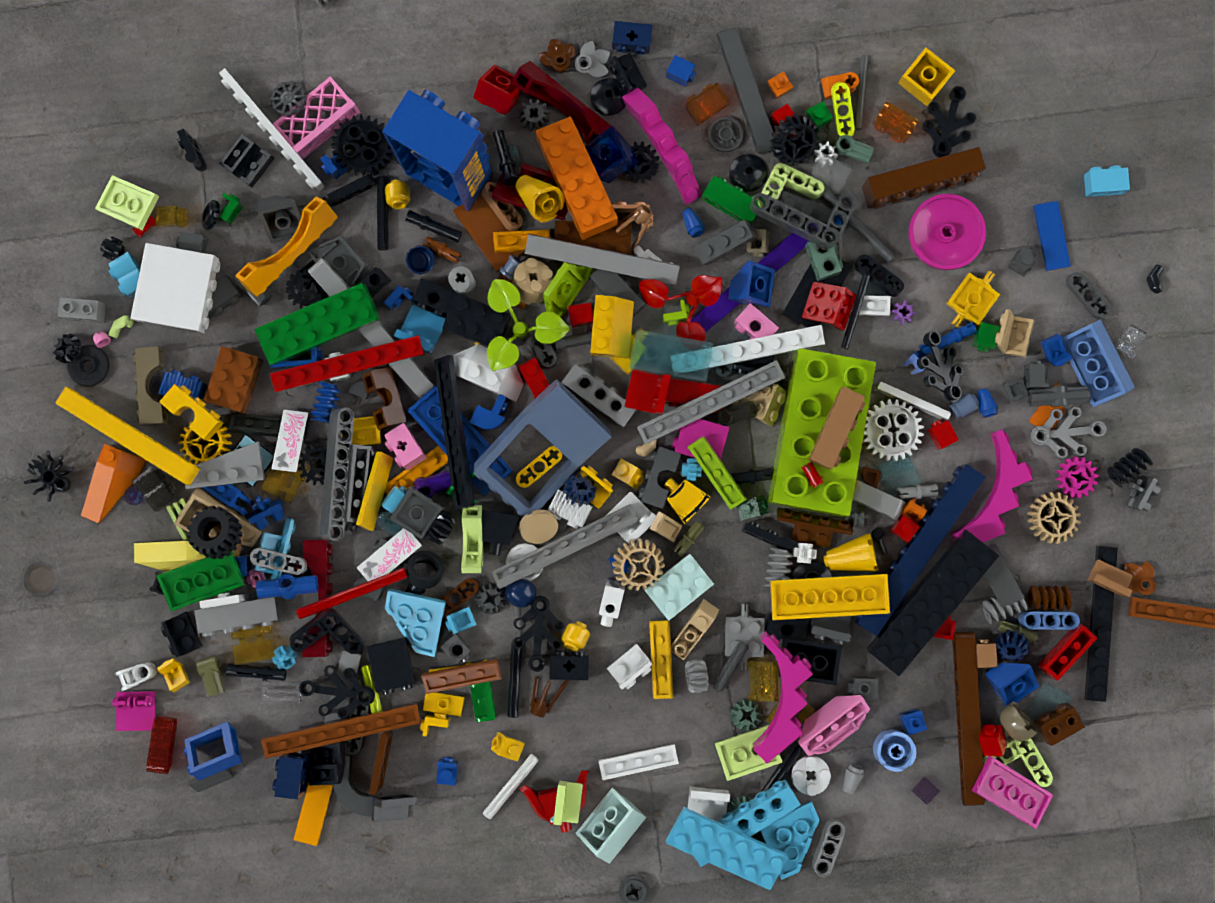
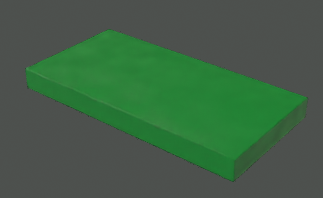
(200, 580)

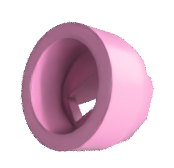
(101, 339)

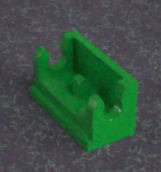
(483, 702)

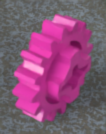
(1073, 484)

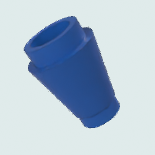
(693, 224)
(987, 405)

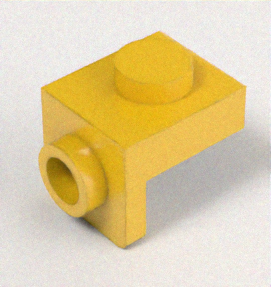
(628, 474)
(174, 674)
(437, 719)
(507, 746)

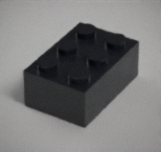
(475, 321)

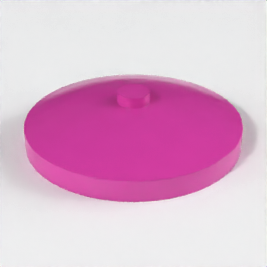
(947, 232)

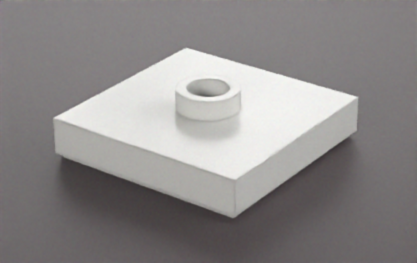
(224, 599)

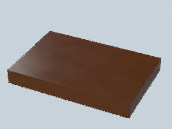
(381, 762)

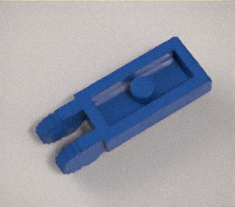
(229, 495)

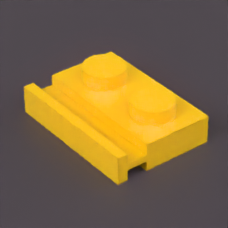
(365, 431)

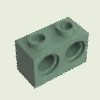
(818, 259)

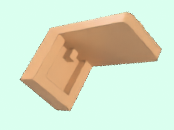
(622, 207)

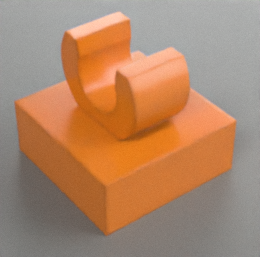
(780, 85)
(914, 511)

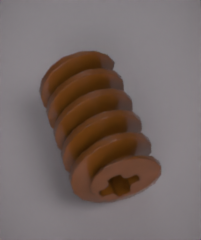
(1049, 595)

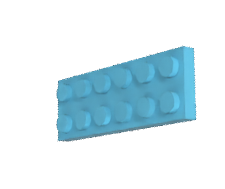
(726, 848)

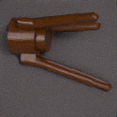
(539, 707)

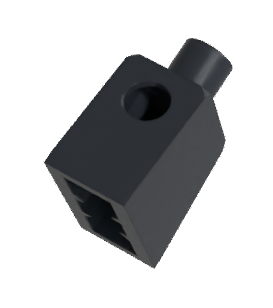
(498, 529)

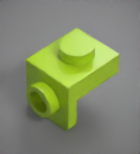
(674, 318)

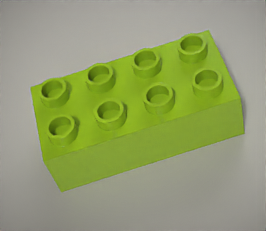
(809, 397)

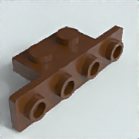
(813, 528)

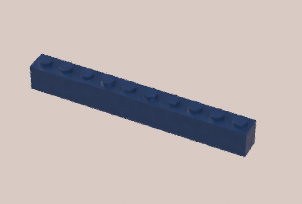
(925, 541)

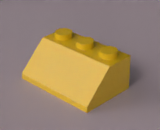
(612, 327)

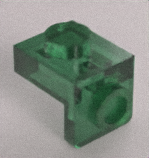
(753, 507)

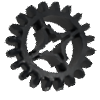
(793, 129)

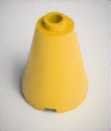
(540, 198)
(853, 555)

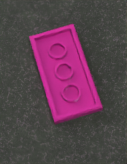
(1012, 792)

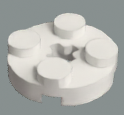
(799, 775)

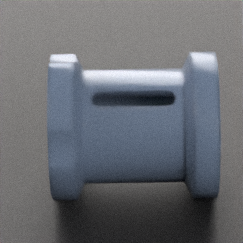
(509, 268)

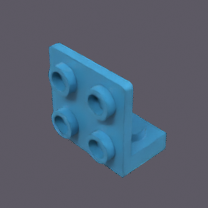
(425, 325)

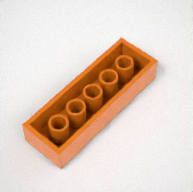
(576, 178)

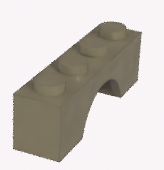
(148, 362)

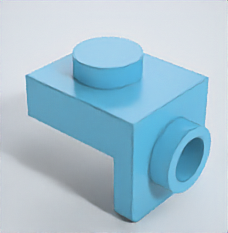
(460, 620)

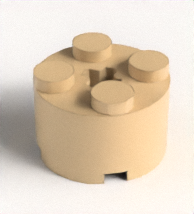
(531, 280)

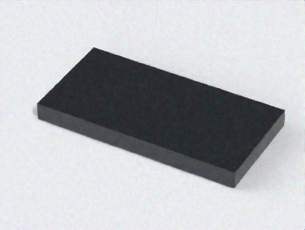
(797, 303)

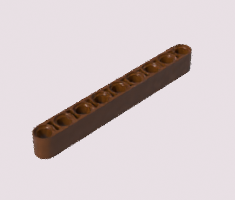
(967, 715)

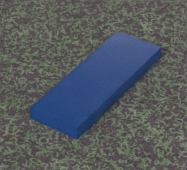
(1051, 236)

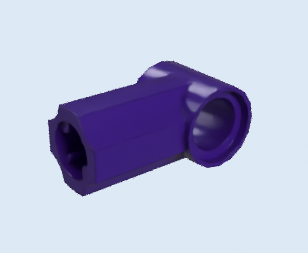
(433, 483)

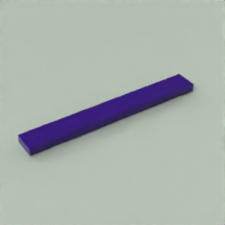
(775, 259)

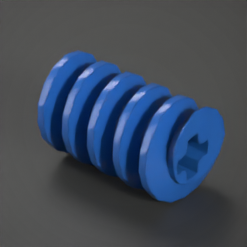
(325, 402)

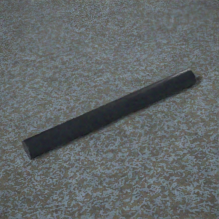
(855, 311)

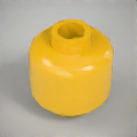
(397, 194)
(575, 636)

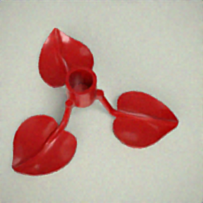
(704, 290)

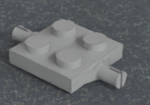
(744, 629)

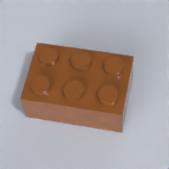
(233, 380)

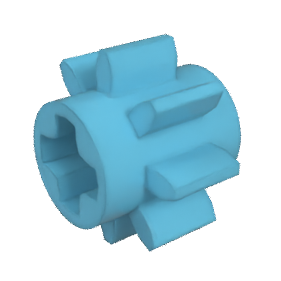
(691, 469)
(284, 657)

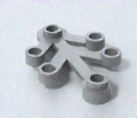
(1064, 433)

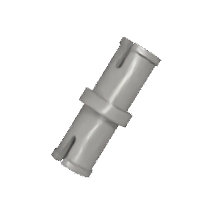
(917, 491)

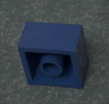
(291, 775)

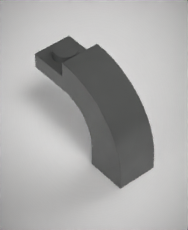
(350, 795)

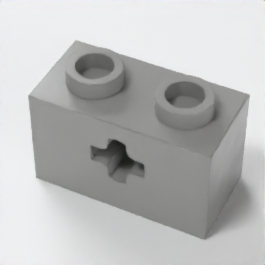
(81, 310)

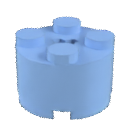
(898, 760)

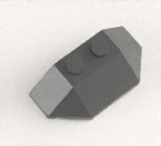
(360, 469)

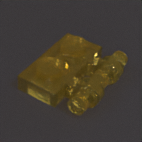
(276, 483)
(252, 651)

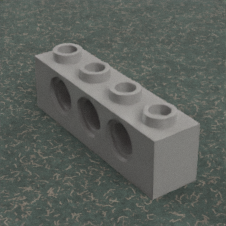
(579, 373)

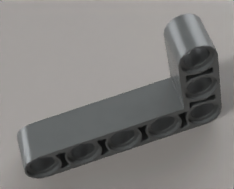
(806, 220)

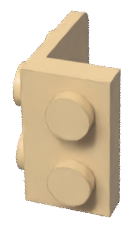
(1014, 334)
(768, 403)

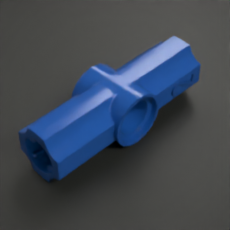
(278, 587)

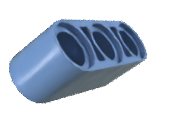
(1057, 623)

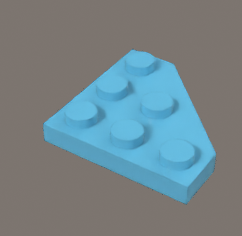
(417, 619)
(792, 836)

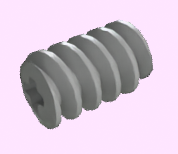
(462, 273)
(778, 565)
(993, 609)

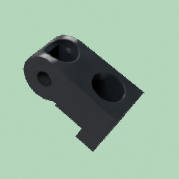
(376, 281)

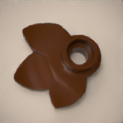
(556, 53)

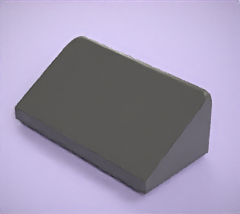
(211, 780)

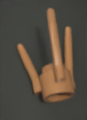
(640, 215)

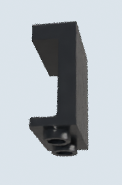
(391, 665)

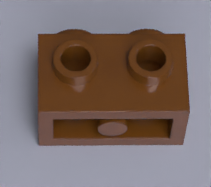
(1059, 724)

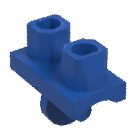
(259, 516)

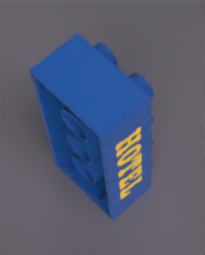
(439, 148)

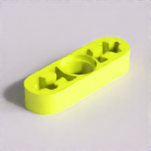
(835, 96)

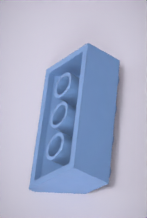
(1097, 363)

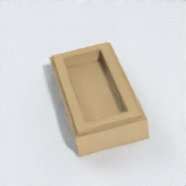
(666, 526)

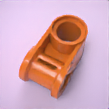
(829, 81)

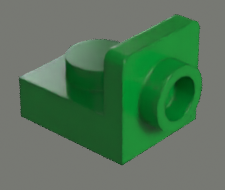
(230, 211)

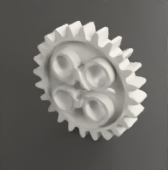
(909, 429)

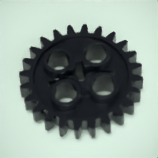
(357, 161)

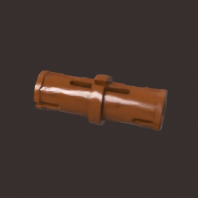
(442, 250)

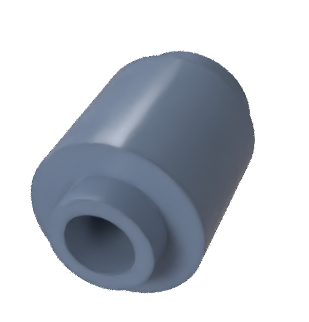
(964, 406)

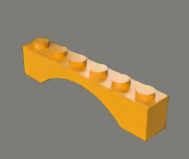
(314, 221)

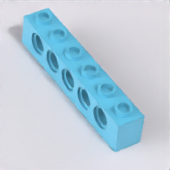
(771, 811)

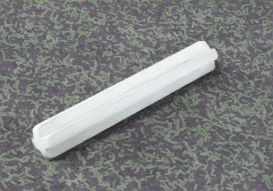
(510, 786)

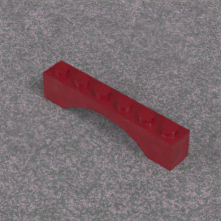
(539, 84)
(317, 556)

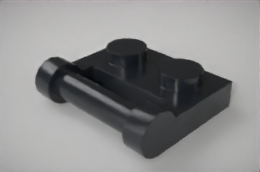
(192, 150)

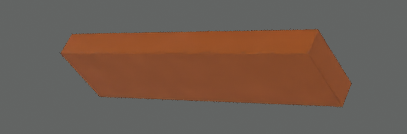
(461, 676)

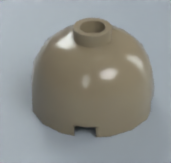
(1017, 723)

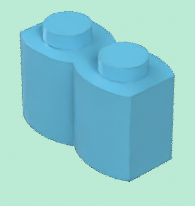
(126, 271)

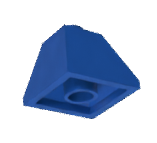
(752, 285)
(1012, 681)

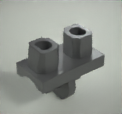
(1141, 491)

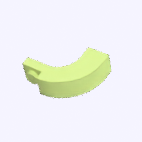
(472, 540)

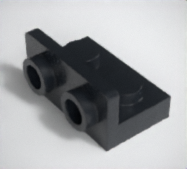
(626, 73)
(181, 635)

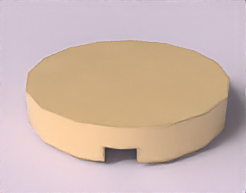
(538, 526)

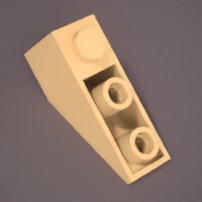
(694, 629)

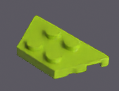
(565, 287)

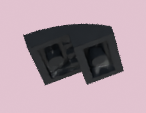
(246, 160)
(327, 764)

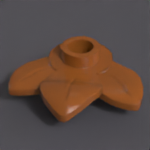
(1141, 574)

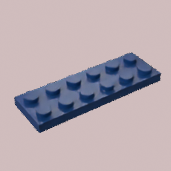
(428, 415)

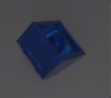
(610, 154)

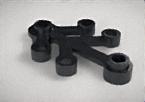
(947, 125)
(950, 388)
(538, 629)
(340, 692)

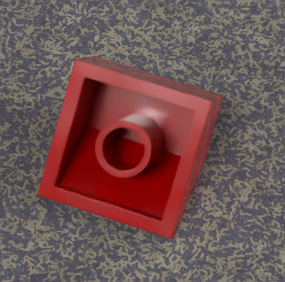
(497, 90)

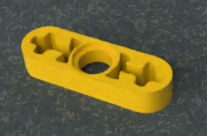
(524, 471)

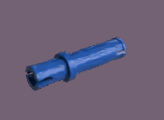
(955, 335)

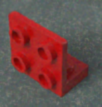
(829, 305)
(647, 392)

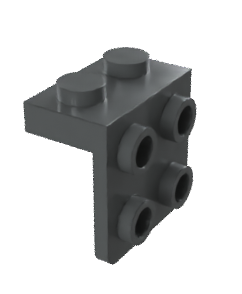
(831, 627)

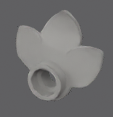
(594, 58)

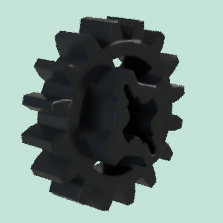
(646, 163)
(304, 281)
(309, 460)

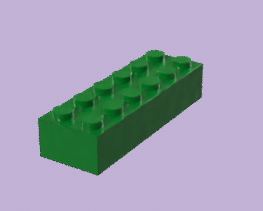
(317, 324)

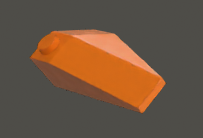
(110, 480)

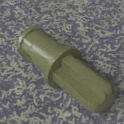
(689, 538)
(1005, 625)

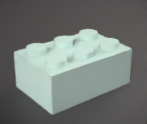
(679, 586)

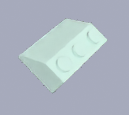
(610, 825)

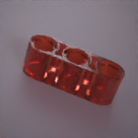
(161, 745)

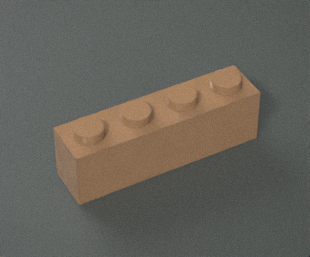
(836, 428)

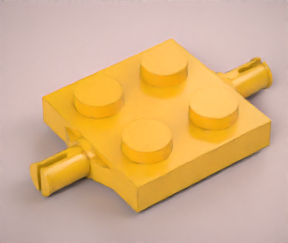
(973, 299)

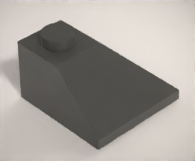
(279, 217)

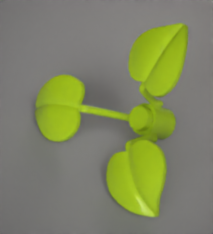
(503, 353)

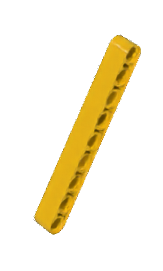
(128, 436)

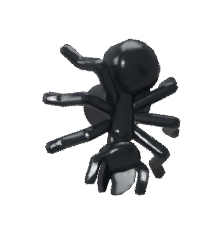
(49, 476)

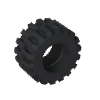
(202, 525)

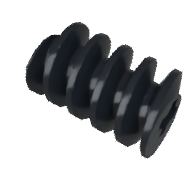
(1127, 465)

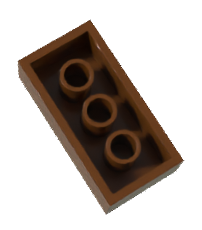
(605, 240)

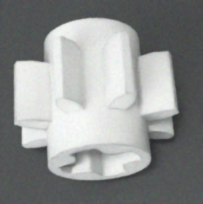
(829, 149)
(804, 553)

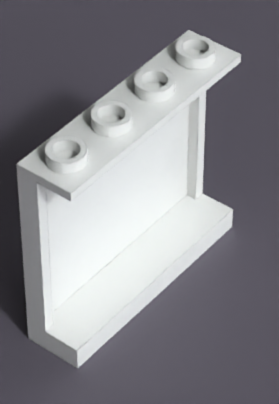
(175, 287)

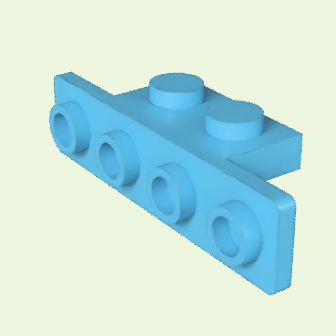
(278, 544)

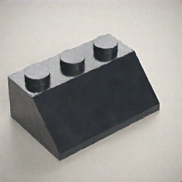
(822, 657)

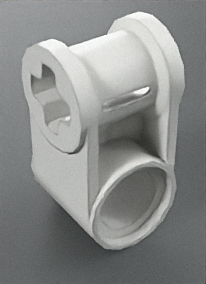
(134, 676)

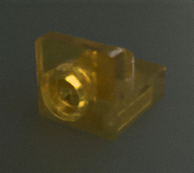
(171, 216)

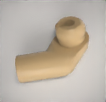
(645, 450)

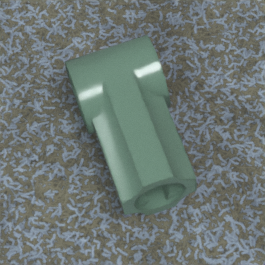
(855, 149)

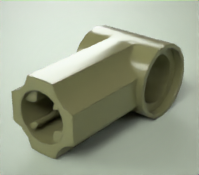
(209, 670)

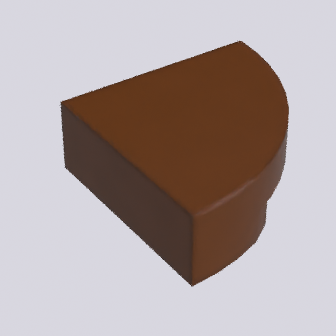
(870, 476)

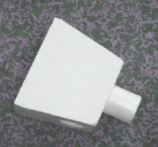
(612, 595)

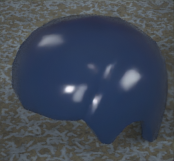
(420, 259)
(520, 593)

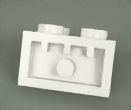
(643, 514)
(630, 666)
(708, 802)

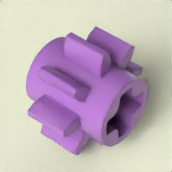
(906, 309)

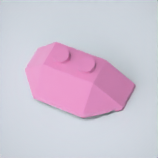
(833, 724)

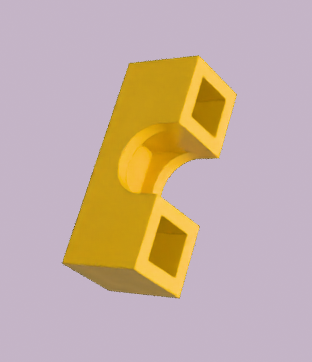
(205, 421)

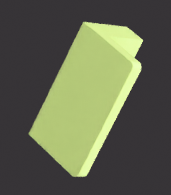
(568, 802)

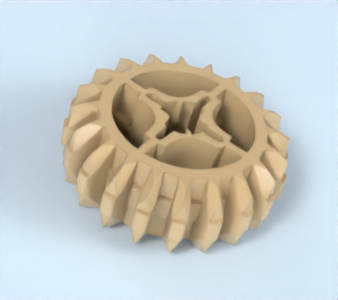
(1052, 510)
(633, 571)

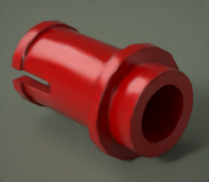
(150, 222)
(813, 476)

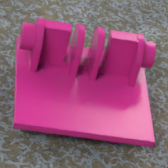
(134, 710)

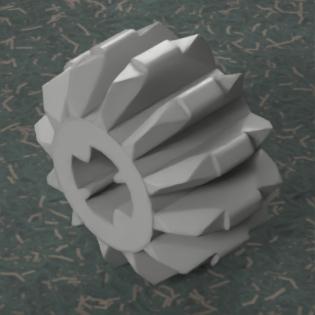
(696, 676)

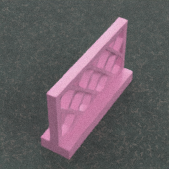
(326, 128)

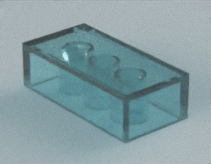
(671, 356)

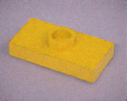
(444, 703)

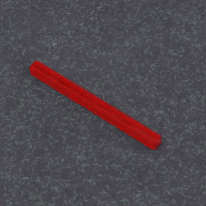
(351, 593)

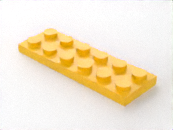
(829, 596)

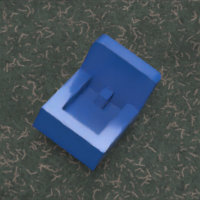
(331, 167)
(1055, 350)

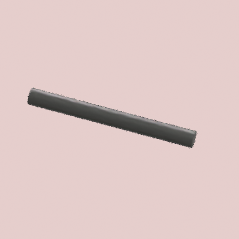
(861, 92)

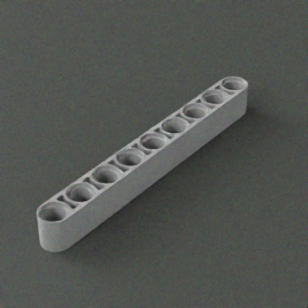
(375, 332)

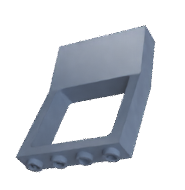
(565, 424)

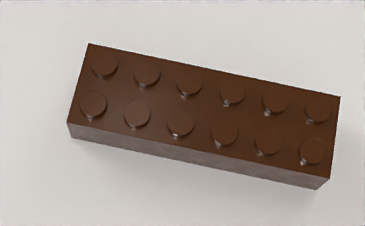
(923, 178)

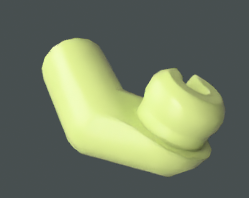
(118, 324)

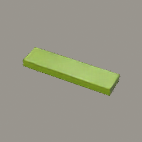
(717, 472)

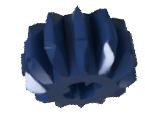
(573, 487)
(1012, 645)

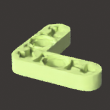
(782, 180)
(1017, 751)

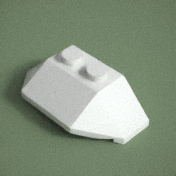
(474, 368)

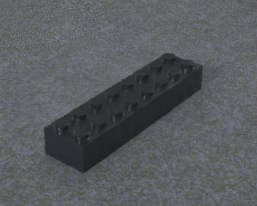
(932, 602)

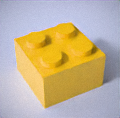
(926, 76)

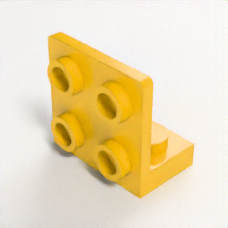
(603, 486)

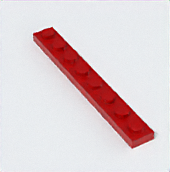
(347, 363)

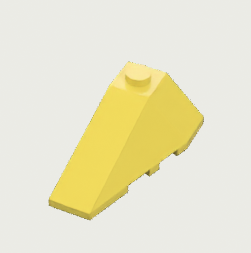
(165, 555)

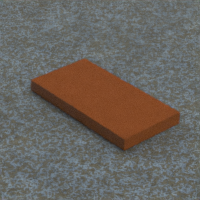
(481, 224)

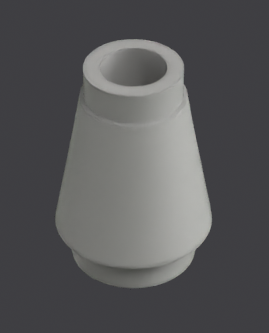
(852, 778)

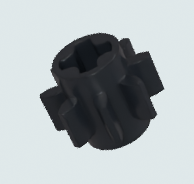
(112, 248)

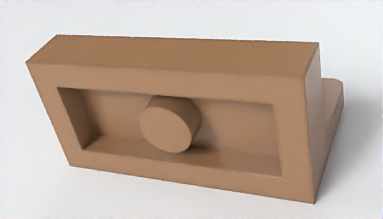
(1111, 578)

